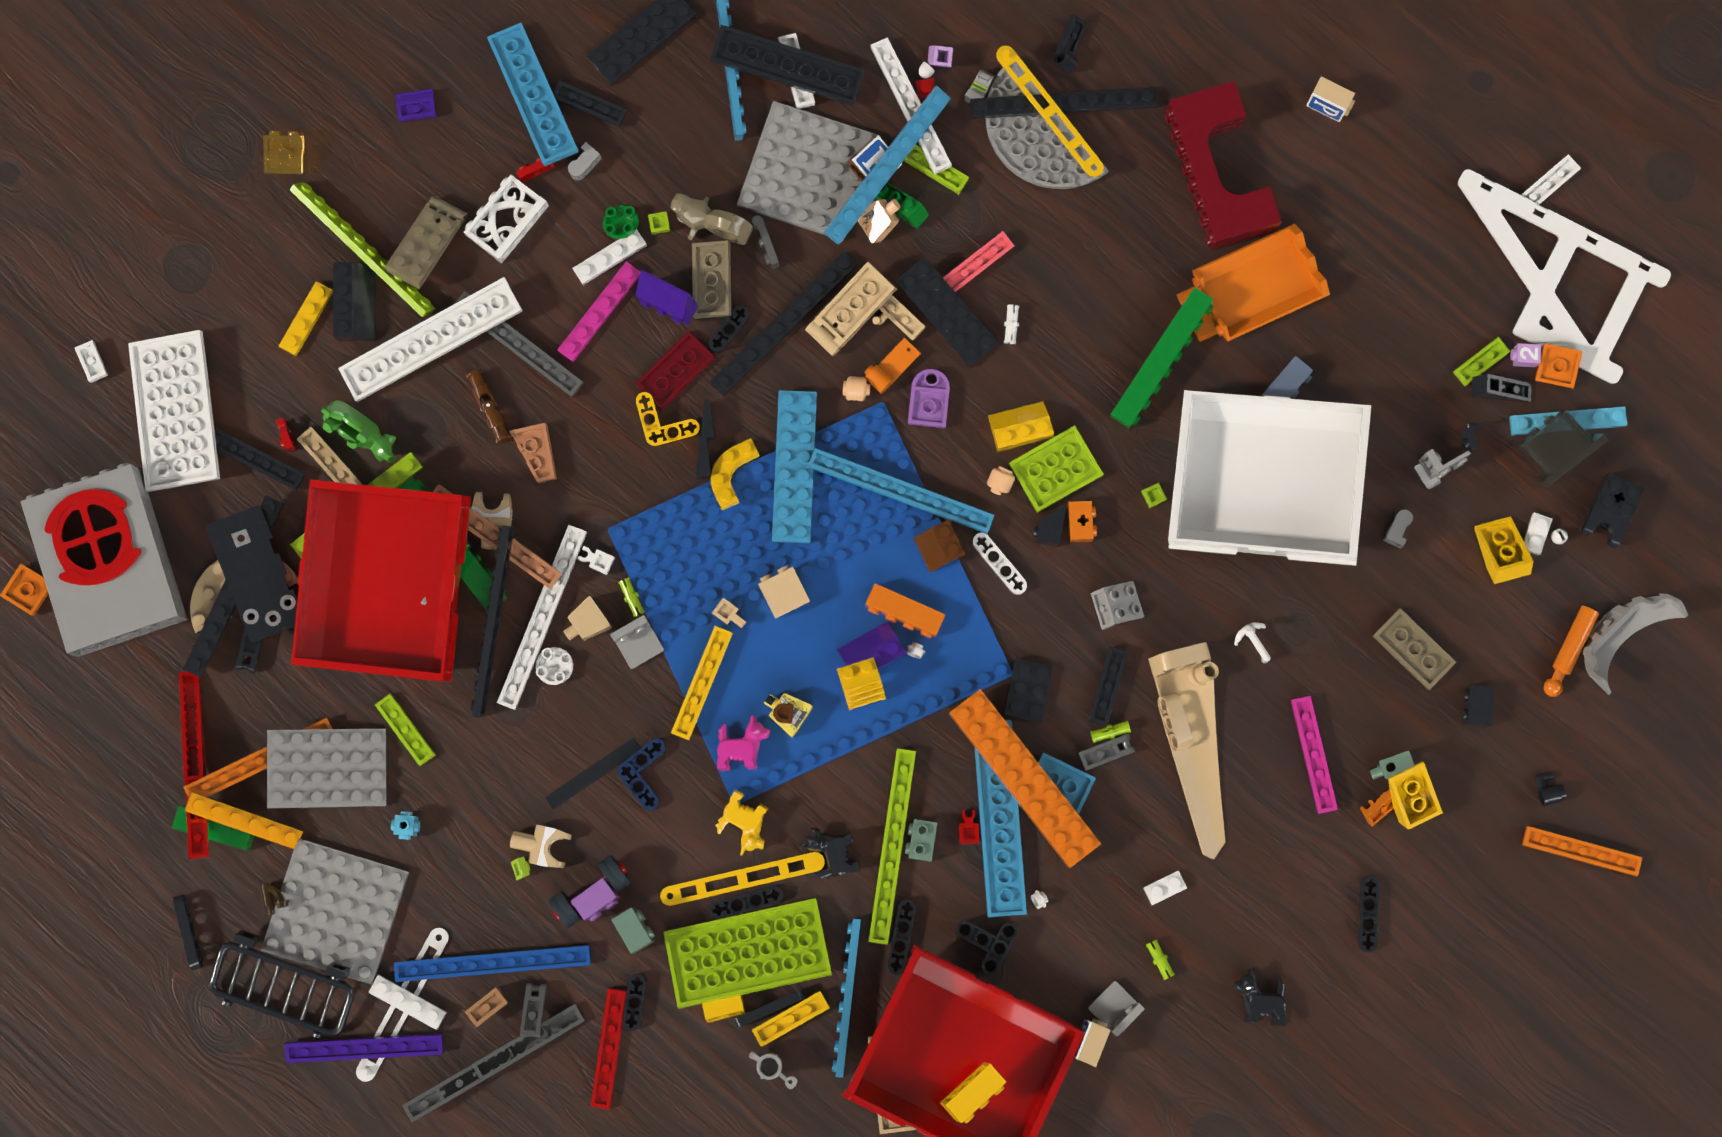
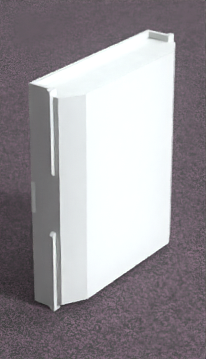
(1270, 477)

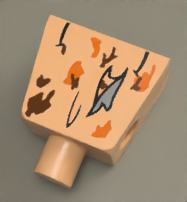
(879, 219)

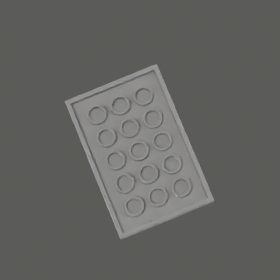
(326, 768)

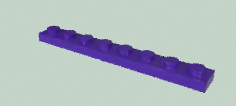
(364, 1048)

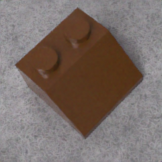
(939, 546)

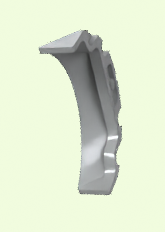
(1619, 625)

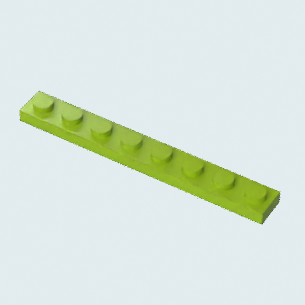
(390, 478)

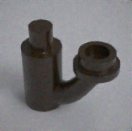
(269, 894)

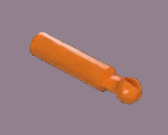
(1571, 649)

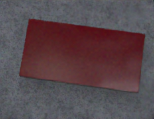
(675, 370)

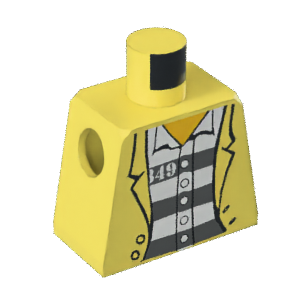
(800, 712)

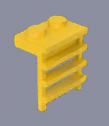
(861, 683)

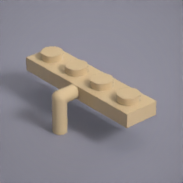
(901, 317)

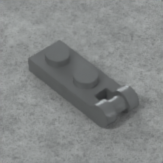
(764, 241)
(1106, 752)
(533, 1010)

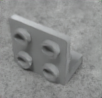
(1433, 467)
(1117, 604)
(637, 642)
(1116, 1008)

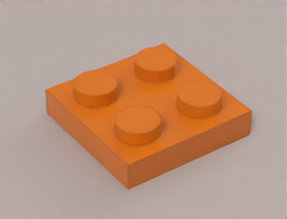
(1558, 365)
(26, 590)

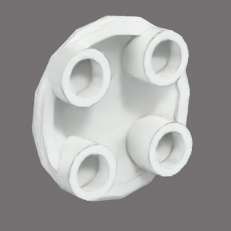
(554, 666)

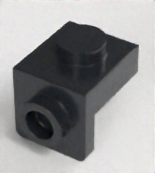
(1469, 440)

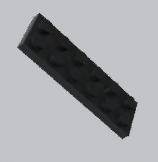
(640, 38)
(946, 312)

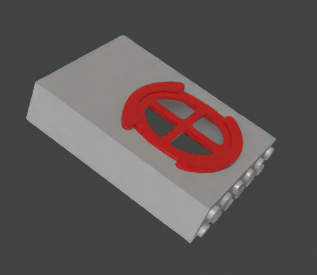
(114, 599)

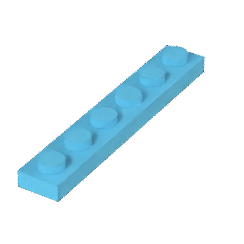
(1587, 419)

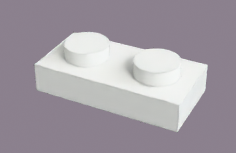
(91, 361)
(1537, 533)
(1164, 887)

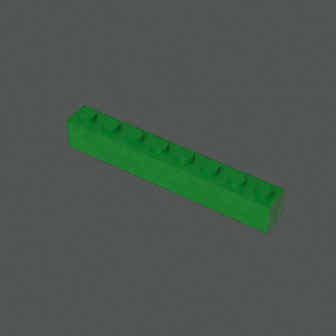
(1161, 358)
(472, 572)

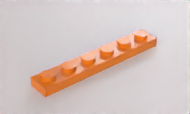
(1582, 851)

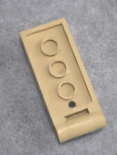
(851, 309)

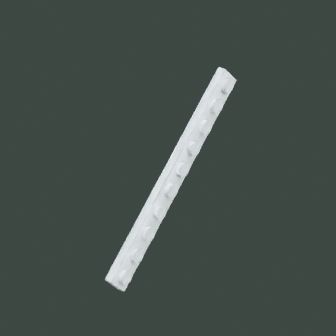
(541, 619)

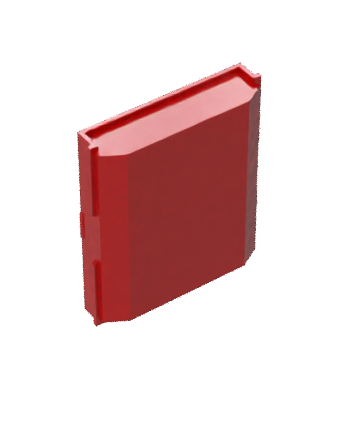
(364, 577)
(940, 1032)

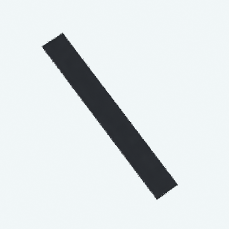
(592, 773)

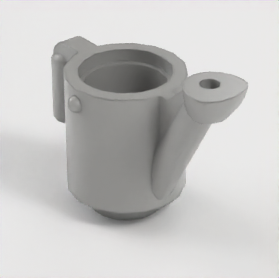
(770, 1067)

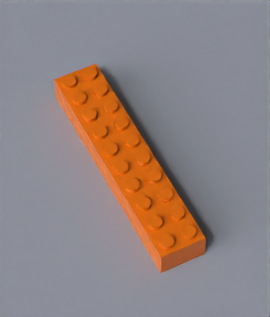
(1024, 778)

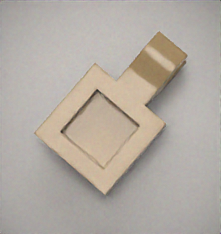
(727, 612)

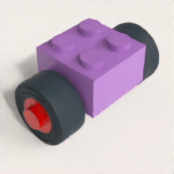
(595, 898)

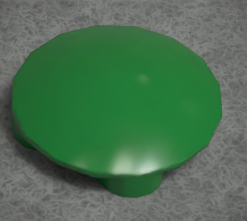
(620, 221)

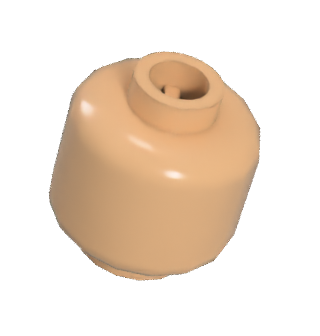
(856, 388)
(1000, 480)

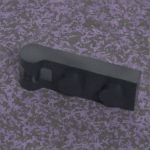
(248, 649)

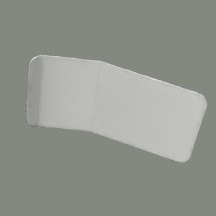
(1424, 477)

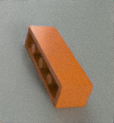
(904, 610)

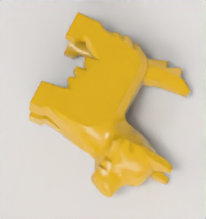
(746, 819)

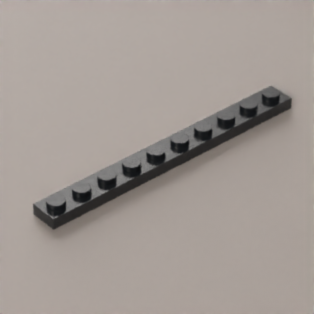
(1067, 102)
(783, 323)
(223, 608)
(491, 629)

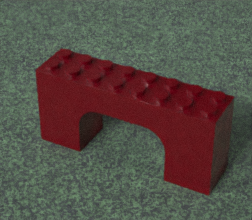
(1223, 215)

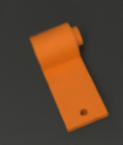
(892, 366)

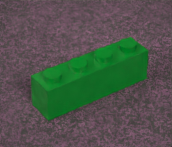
(217, 831)

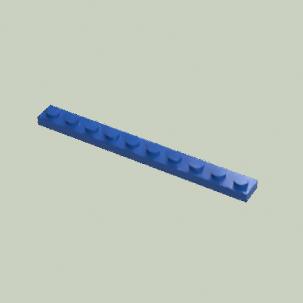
(492, 963)

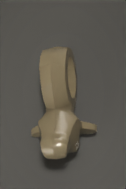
(698, 215)

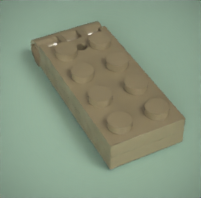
(426, 241)

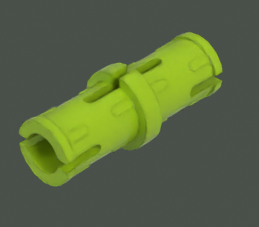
(631, 597)
(1110, 731)
(1160, 959)

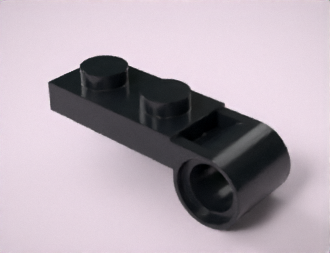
(1068, 44)

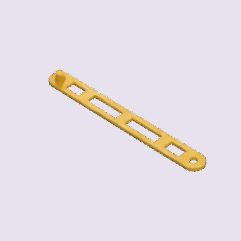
(1007, 57)
(812, 861)

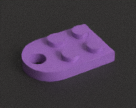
(929, 401)

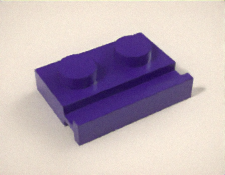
(415, 105)

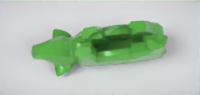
(357, 430)

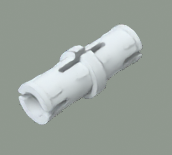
(1011, 324)

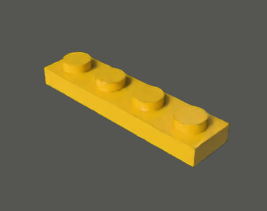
(306, 318)
(790, 1018)

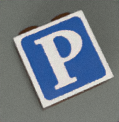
(867, 157)

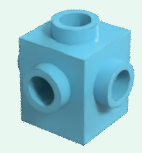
(412, 828)

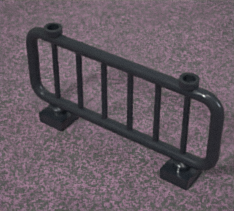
(336, 971)

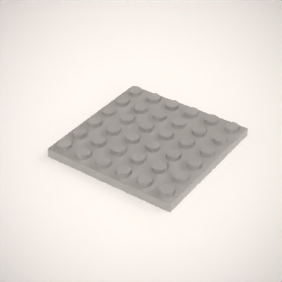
(802, 168)
(336, 910)

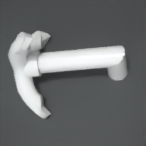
(1249, 630)

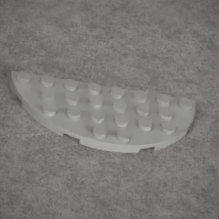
(1031, 146)

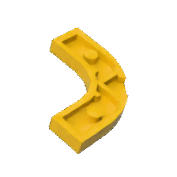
(725, 467)

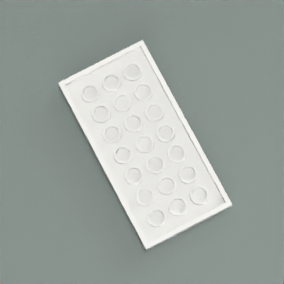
(174, 411)

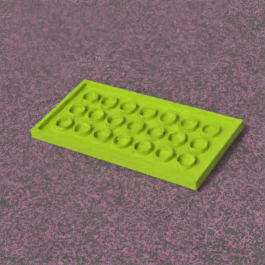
(747, 953)

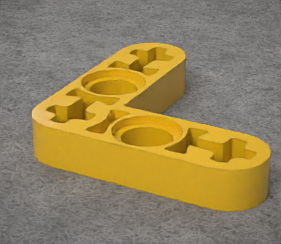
(655, 427)

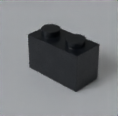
(1478, 706)

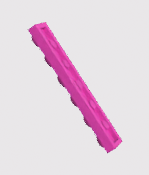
(599, 312)
(1314, 755)

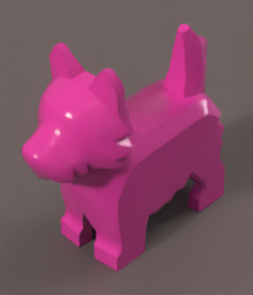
(741, 749)

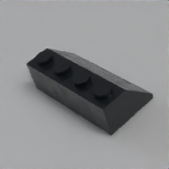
(354, 302)

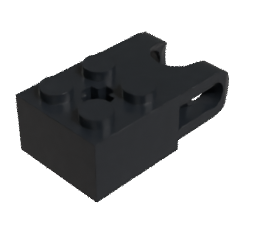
(1609, 513)

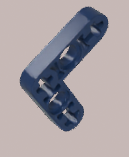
(636, 769)

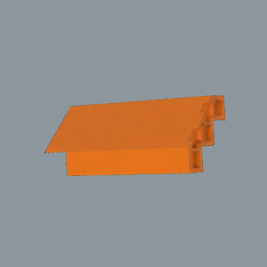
(1258, 284)

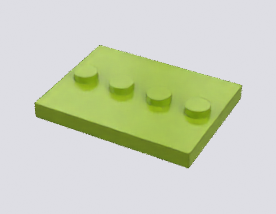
(1056, 469)

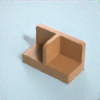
(486, 1007)

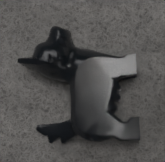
(835, 851)
(1259, 1003)

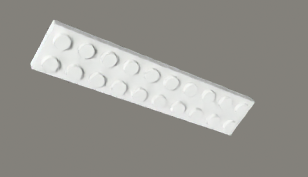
(430, 339)

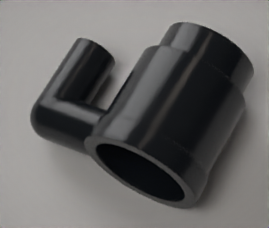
(1550, 794)

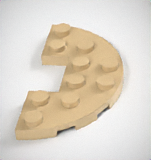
(208, 588)

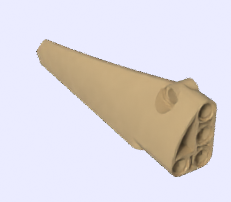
(1190, 725)

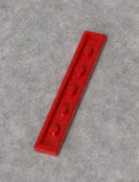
(608, 1049)

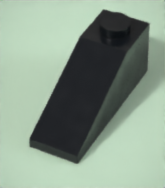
(1501, 388)

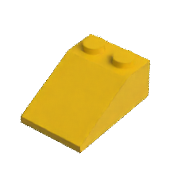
(1503, 550)
(1413, 796)

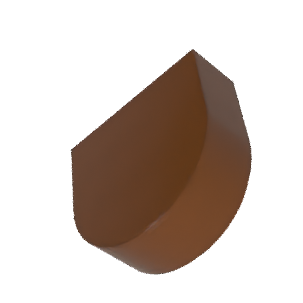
(784, 713)

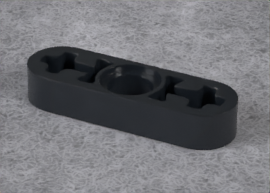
(742, 321)
(626, 1016)

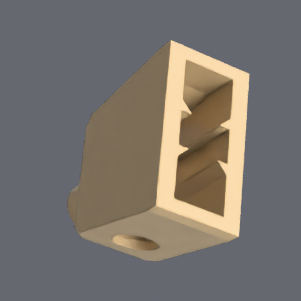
(587, 621)

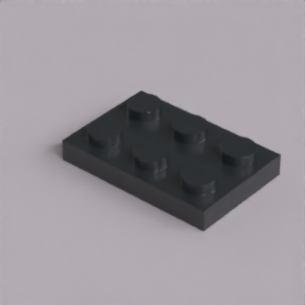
(1028, 690)

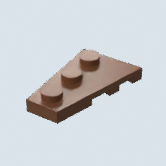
(537, 451)

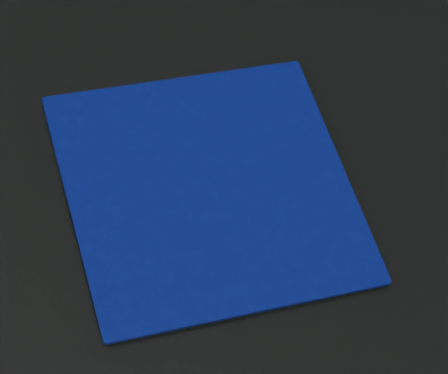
(695, 554)

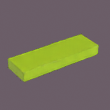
(1481, 361)

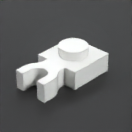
(599, 561)

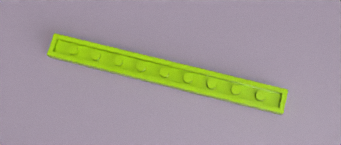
(361, 247)
(892, 846)

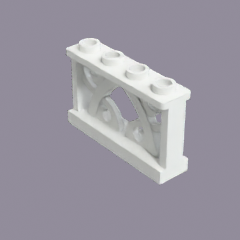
(531, 211)

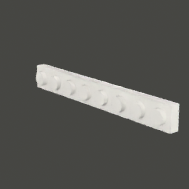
(909, 103)

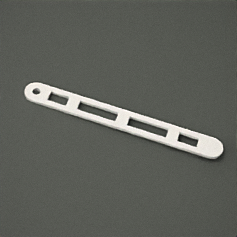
(367, 1069)

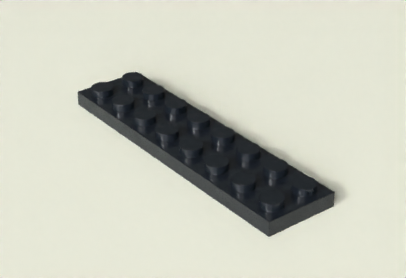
(787, 65)

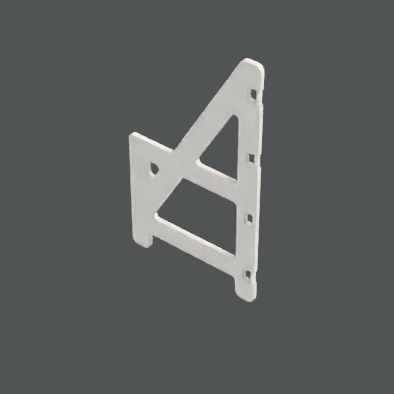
(1544, 282)

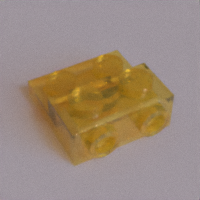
(283, 152)

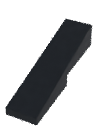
(707, 434)

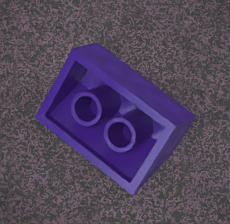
(665, 298)
(877, 643)

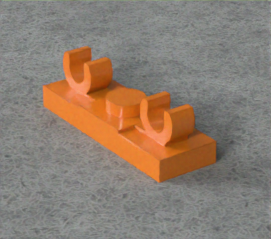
(1378, 809)

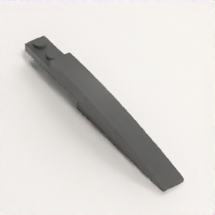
(491, 1064)

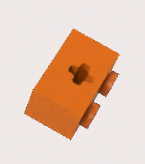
(1077, 532)

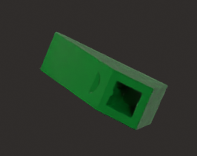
(911, 209)

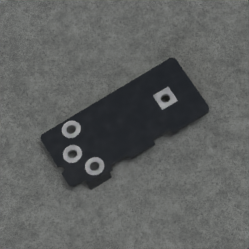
(253, 572)

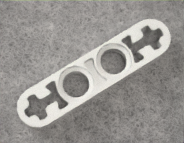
(1002, 561)

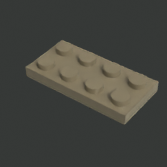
(711, 278)
(1414, 649)

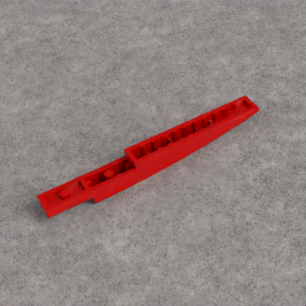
(193, 758)

